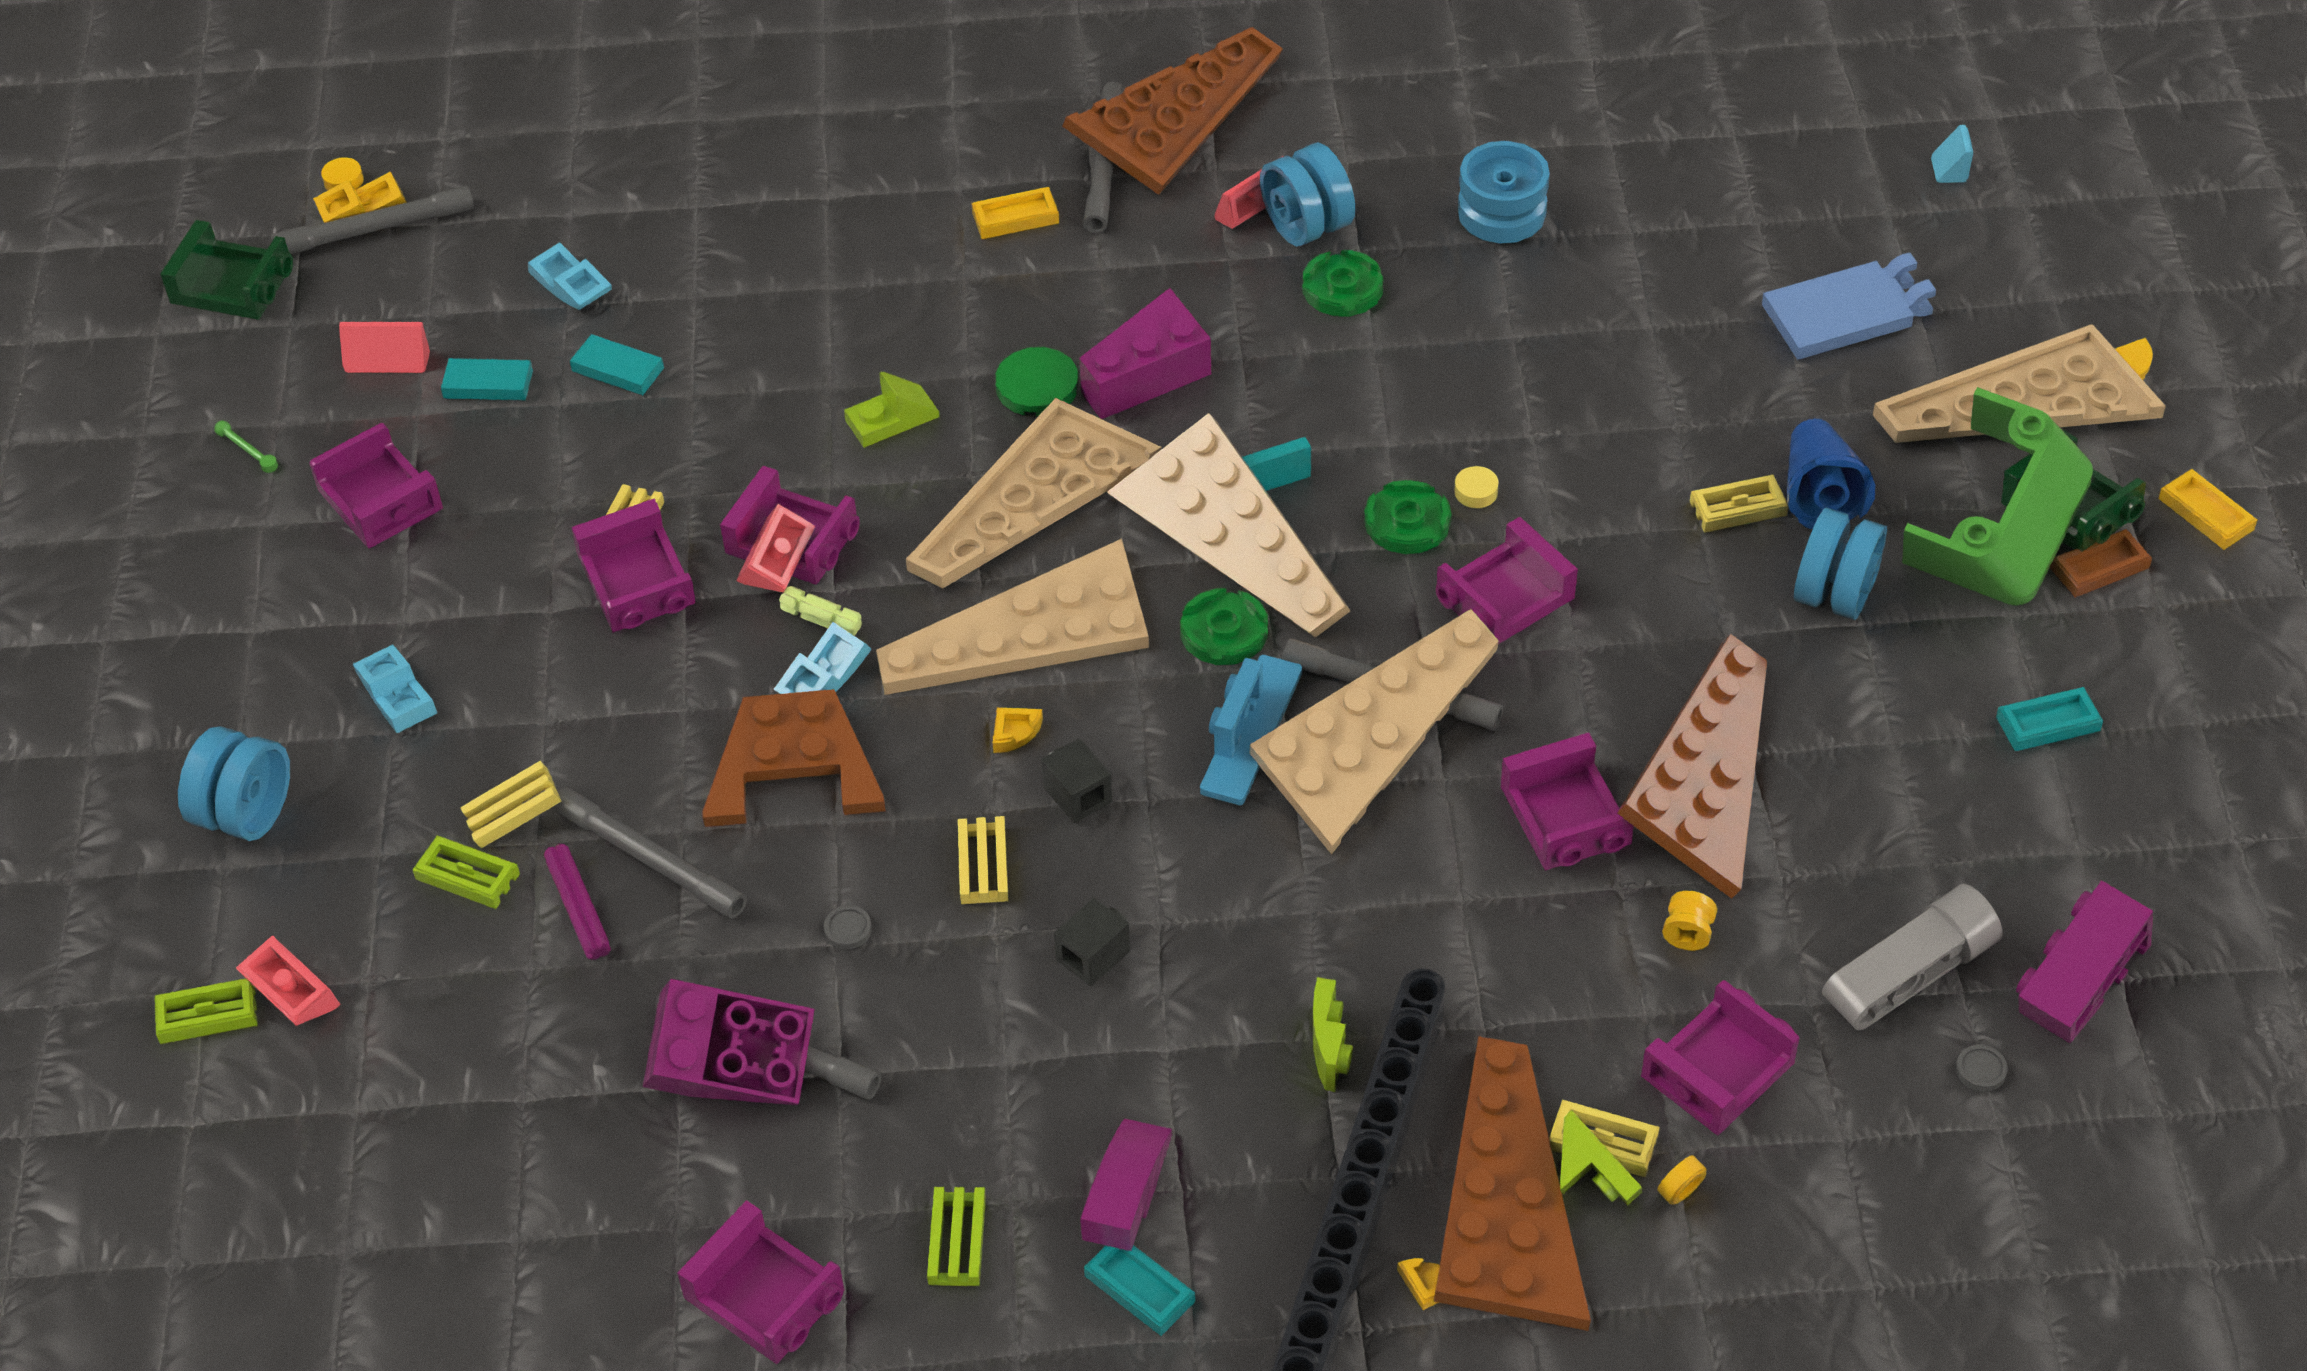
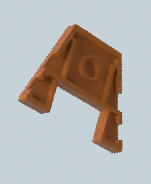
(790, 739)

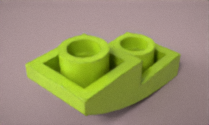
(1329, 1045)

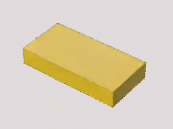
(1015, 213)
(2207, 509)

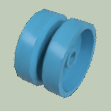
(1503, 191)
(1307, 194)
(1834, 561)
(234, 783)

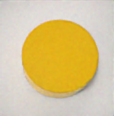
(341, 170)
(1682, 1180)

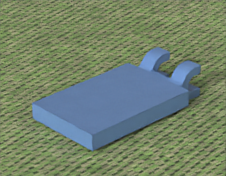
(1848, 306)

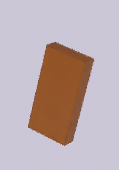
(2101, 563)

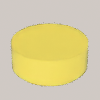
(1476, 487)

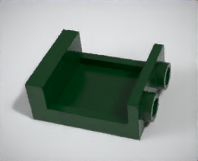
(225, 274)
(2102, 510)

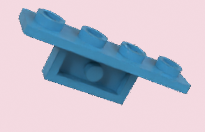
(1251, 709)

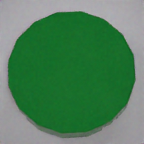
(1342, 283)
(1034, 378)
(1407, 517)
(1224, 626)

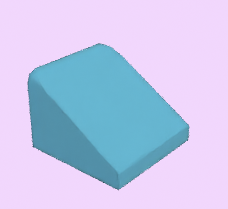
(1953, 157)

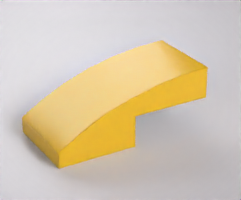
(346, 201)

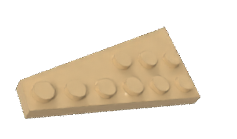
(2069, 378)
(1040, 479)
(1221, 513)
(1050, 620)
(1362, 735)

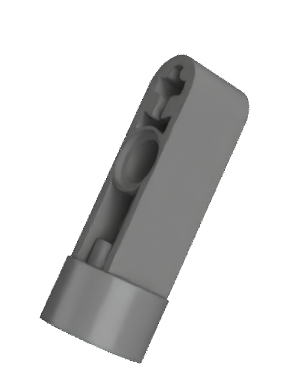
(1914, 956)

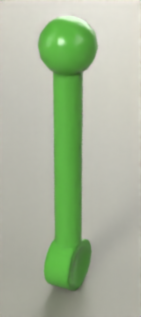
(267, 462)

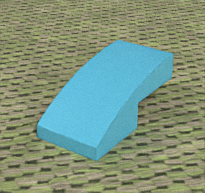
(568, 278)
(828, 664)
(394, 688)

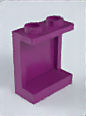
(374, 486)
(831, 531)
(632, 566)
(1510, 583)
(1564, 802)
(1722, 1058)
(760, 1284)

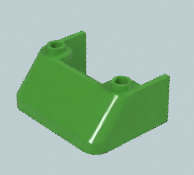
(2013, 555)

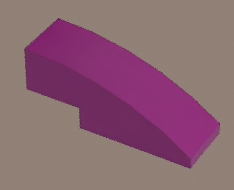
(1125, 1184)

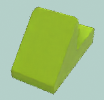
(895, 411)
(1583, 1152)

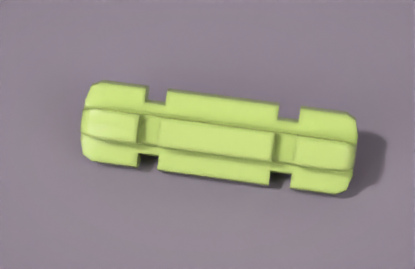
(819, 610)

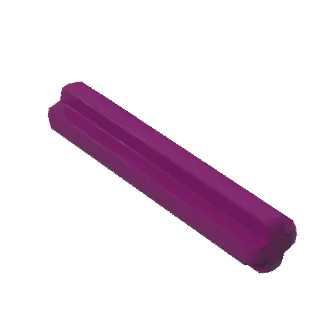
(577, 901)

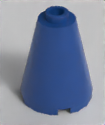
(1825, 474)

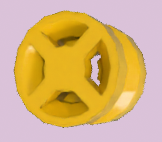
(1689, 920)

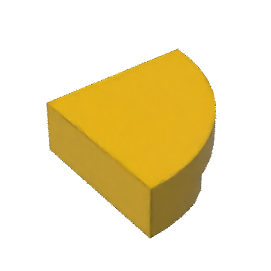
(2138, 356)
(1015, 728)
(1420, 1279)

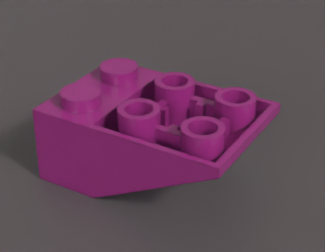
(727, 1045)

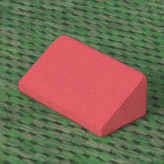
(1240, 202)
(383, 347)
(776, 550)
(287, 983)

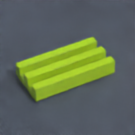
(462, 878)
(206, 1016)
(958, 1200)

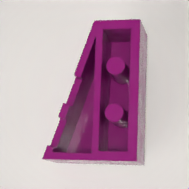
(1145, 357)
(2085, 960)

